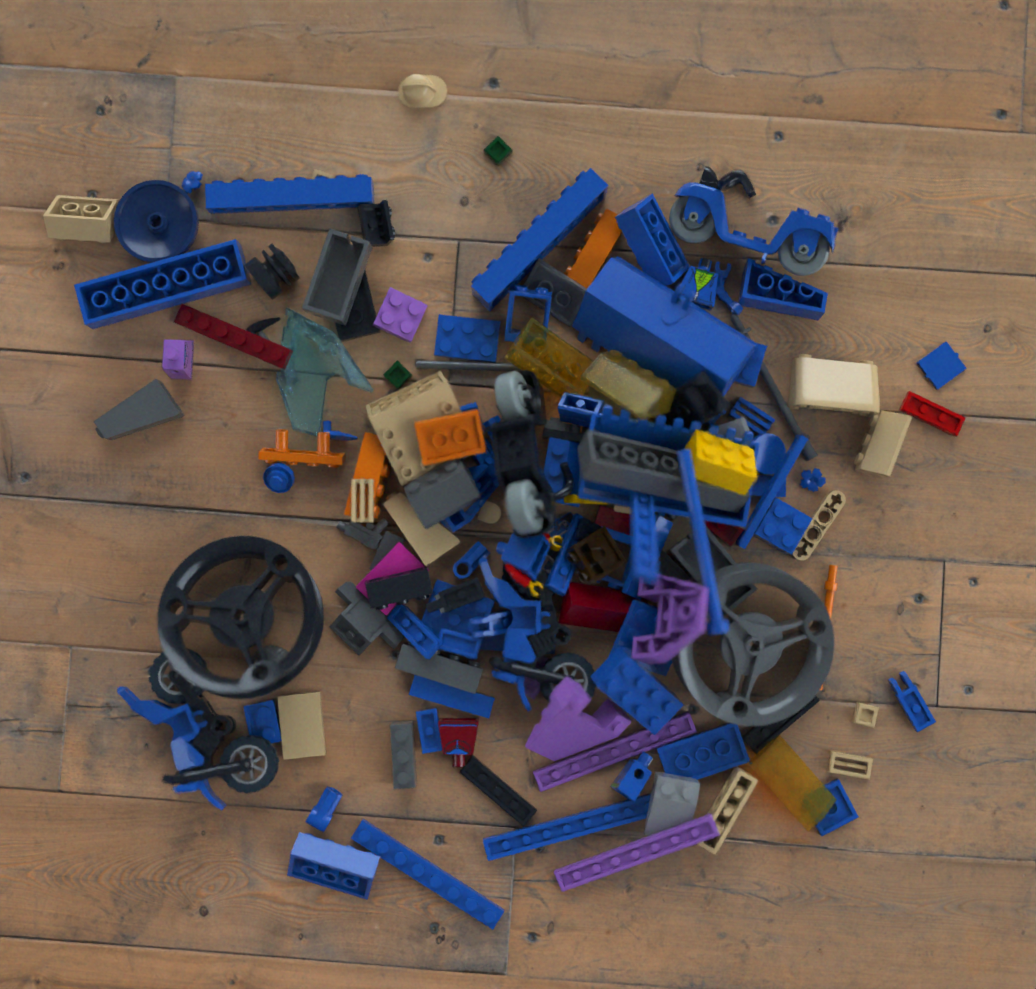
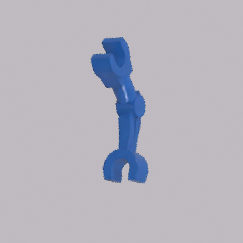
(733, 306)

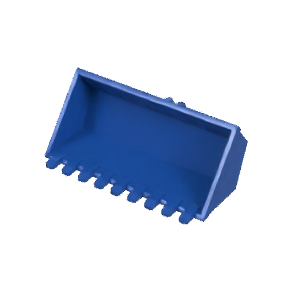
(659, 328)
(664, 436)

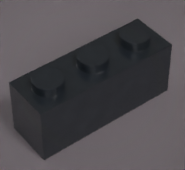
(399, 588)

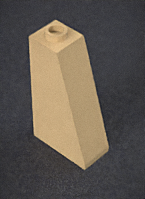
(428, 543)

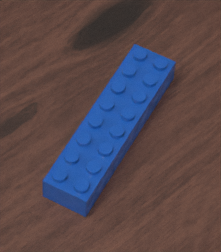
(539, 239)
(162, 284)

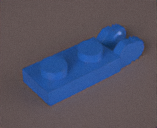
(495, 623)
(912, 703)

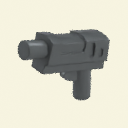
(366, 535)

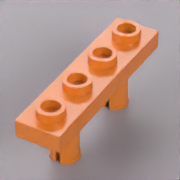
(311, 458)

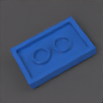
(467, 338)

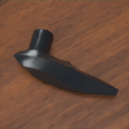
(261, 325)

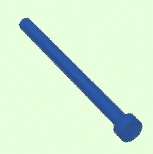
(717, 623)

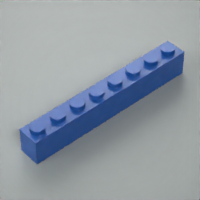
(289, 194)

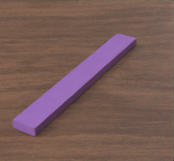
(612, 752)
(636, 852)

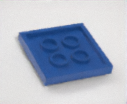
(457, 619)
(640, 622)

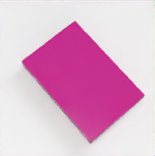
(395, 561)

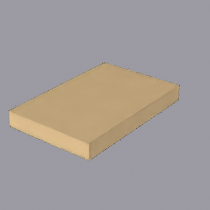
(301, 725)

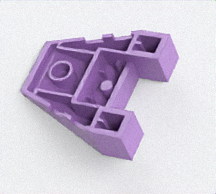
(678, 622)
(569, 729)

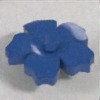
(192, 181)
(812, 480)

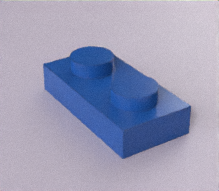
(429, 730)

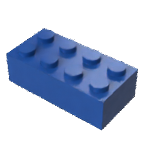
(636, 690)

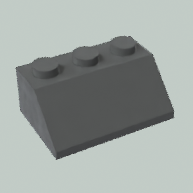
(442, 492)

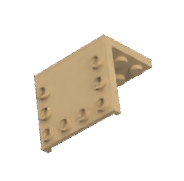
(395, 418)

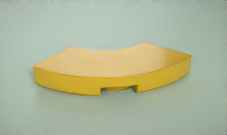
(574, 499)

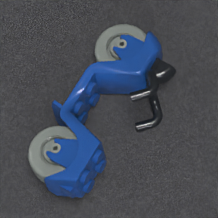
(701, 211)

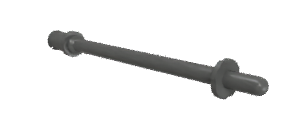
(808, 450)

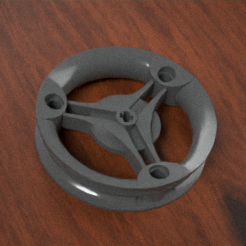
(765, 651)

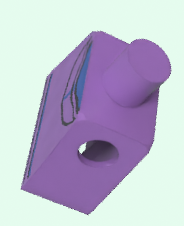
(178, 357)

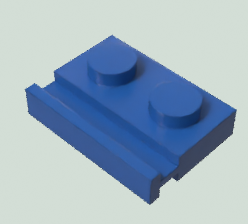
(263, 720)

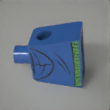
(627, 783)

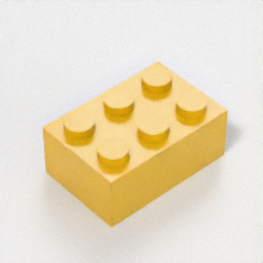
(722, 462)

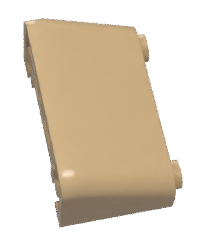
(834, 386)

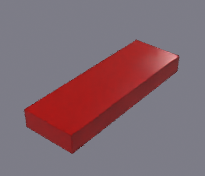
(932, 413)

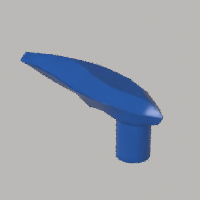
(337, 435)

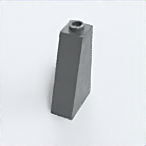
(140, 411)

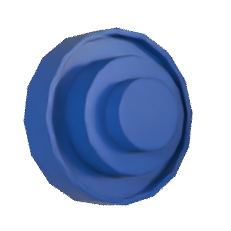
(279, 477)

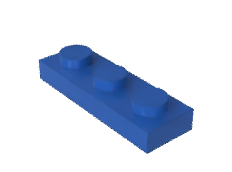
(414, 630)

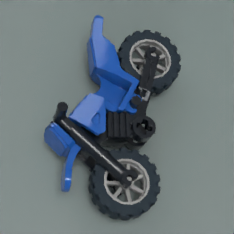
(540, 622)
(202, 724)

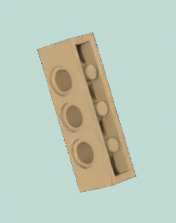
(729, 805)

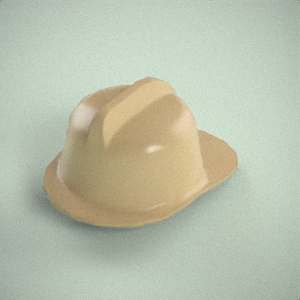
(422, 91)

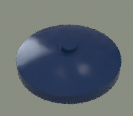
(156, 221)

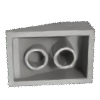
(671, 802)

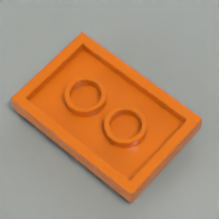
(450, 437)

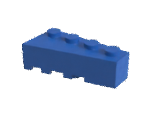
(779, 293)

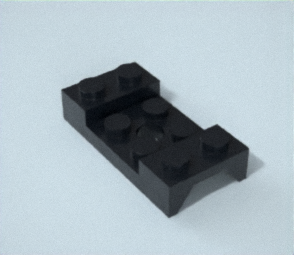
(699, 399)

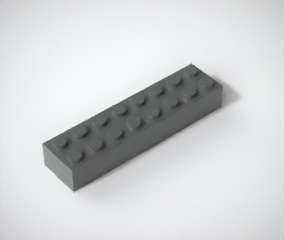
(646, 470)

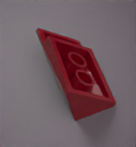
(595, 607)

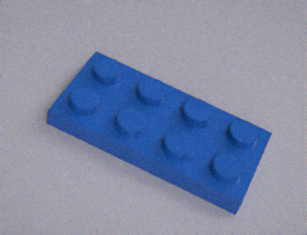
(704, 752)

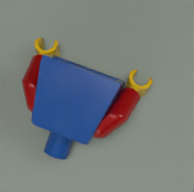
(525, 557)

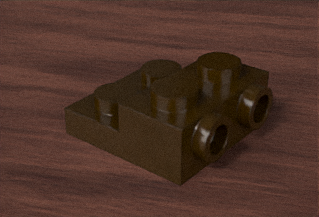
(595, 556)

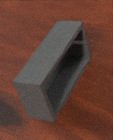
(337, 277)
(686, 556)

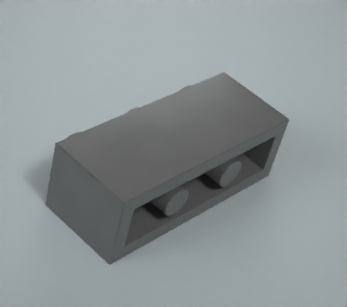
(403, 754)

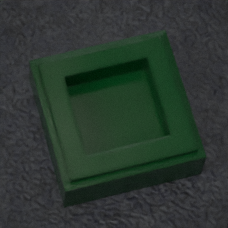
(497, 150)
(397, 375)

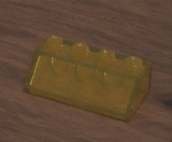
(550, 358)
(629, 385)
(793, 782)

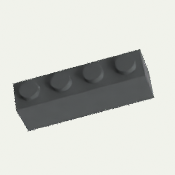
(440, 668)

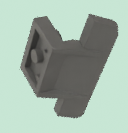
(362, 624)

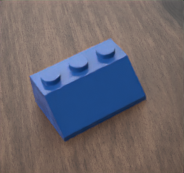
(557, 453)

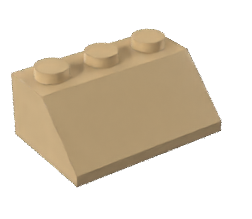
(81, 218)
(882, 444)

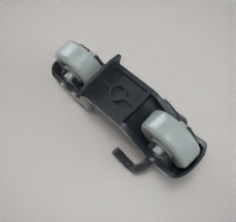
(517, 467)

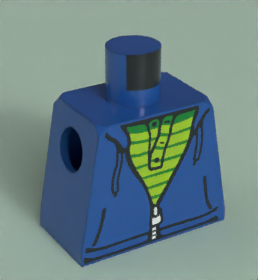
(702, 283)

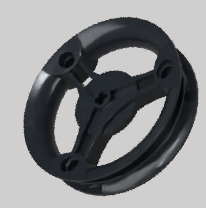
(227, 611)

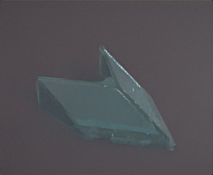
(314, 360)

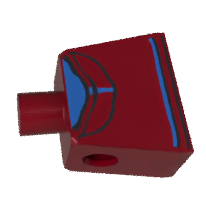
(458, 738)

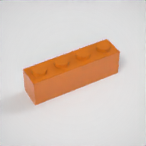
(596, 250)

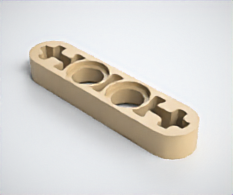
(820, 527)

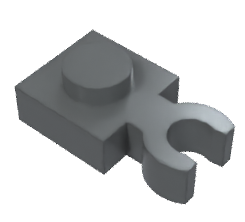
(556, 424)

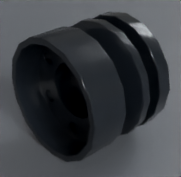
(272, 271)

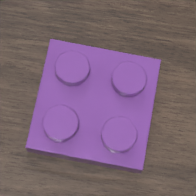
(400, 315)

